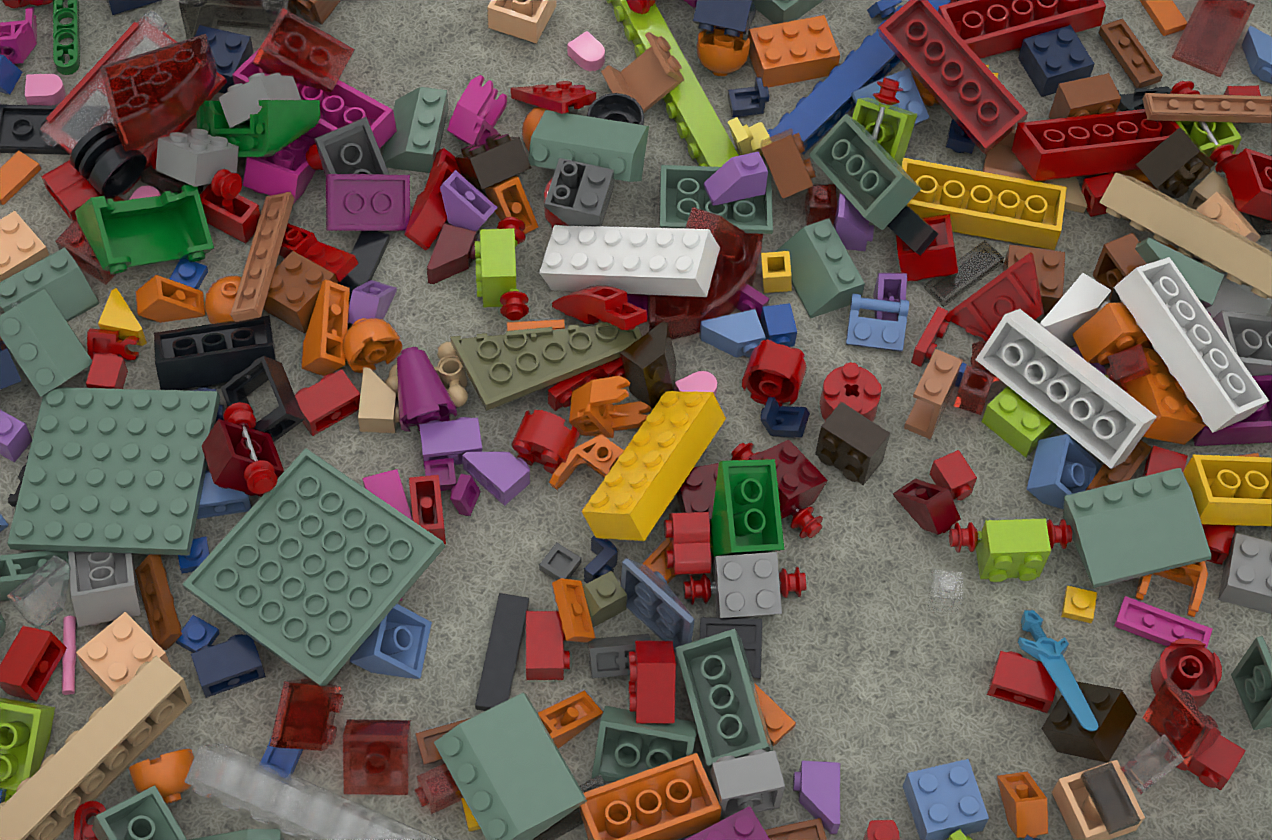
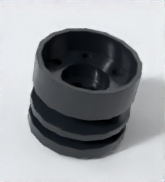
(618, 108)
(104, 161)

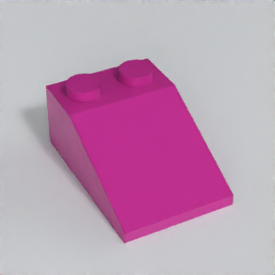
(281, 172)

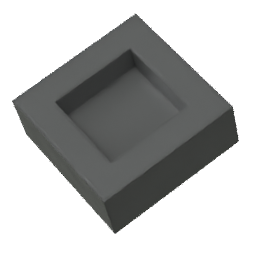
(560, 562)

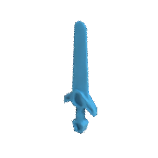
(1051, 655)

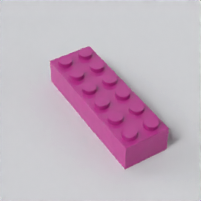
(336, 108)

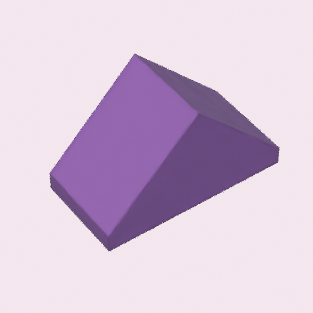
(890, 288)

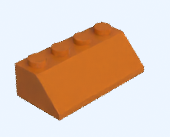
(653, 804)

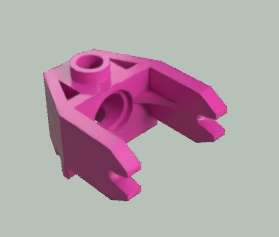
(19, 37)
(477, 112)

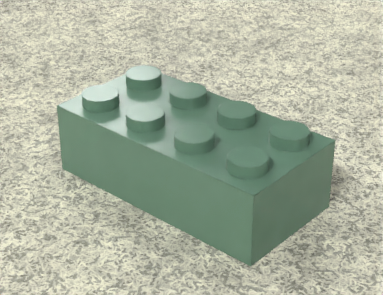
(864, 172)
(723, 697)

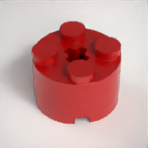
(774, 372)
(852, 387)
(544, 439)
(1190, 667)

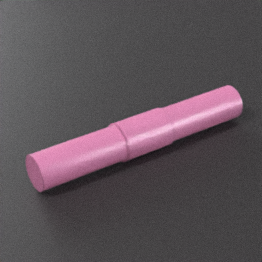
(69, 656)

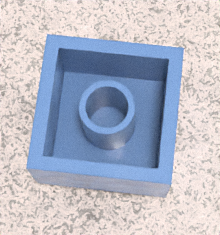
(945, 800)

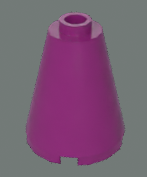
(420, 391)

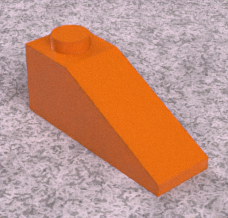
(326, 330)
(570, 717)

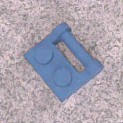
(877, 332)

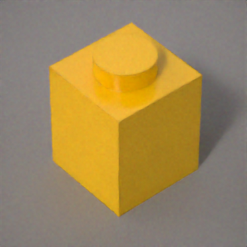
(776, 272)

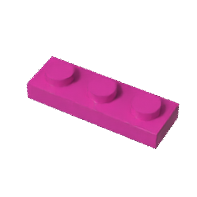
(1158, 624)

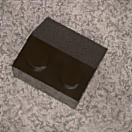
(650, 365)

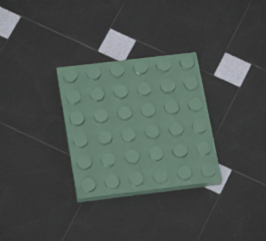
(114, 471)
(314, 567)

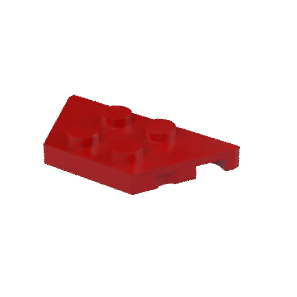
(555, 97)
(1008, 292)

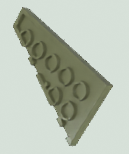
(535, 358)

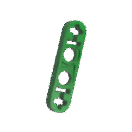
(63, 31)

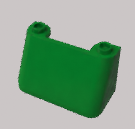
(270, 129)
(146, 229)

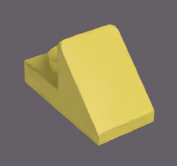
(747, 138)

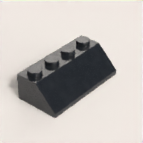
(210, 352)

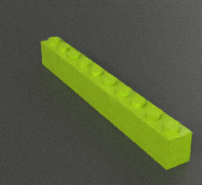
(687, 101)

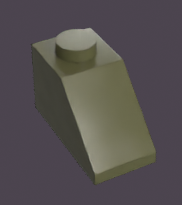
(604, 598)

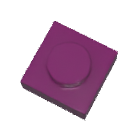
(752, 299)
(445, 470)
(465, 494)

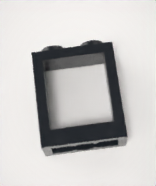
(263, 369)

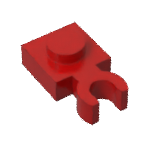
(108, 341)

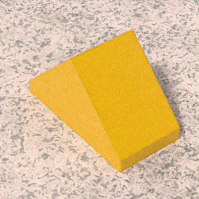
(120, 318)

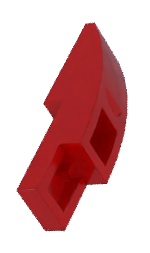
(429, 210)
(326, 256)
(601, 304)
(561, 393)

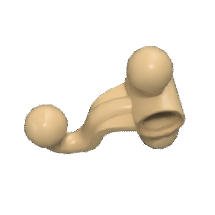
(450, 372)

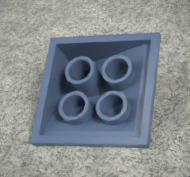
(656, 603)

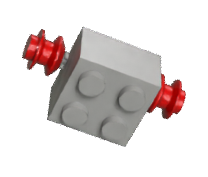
(199, 161)
(746, 585)

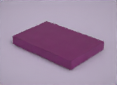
(367, 202)

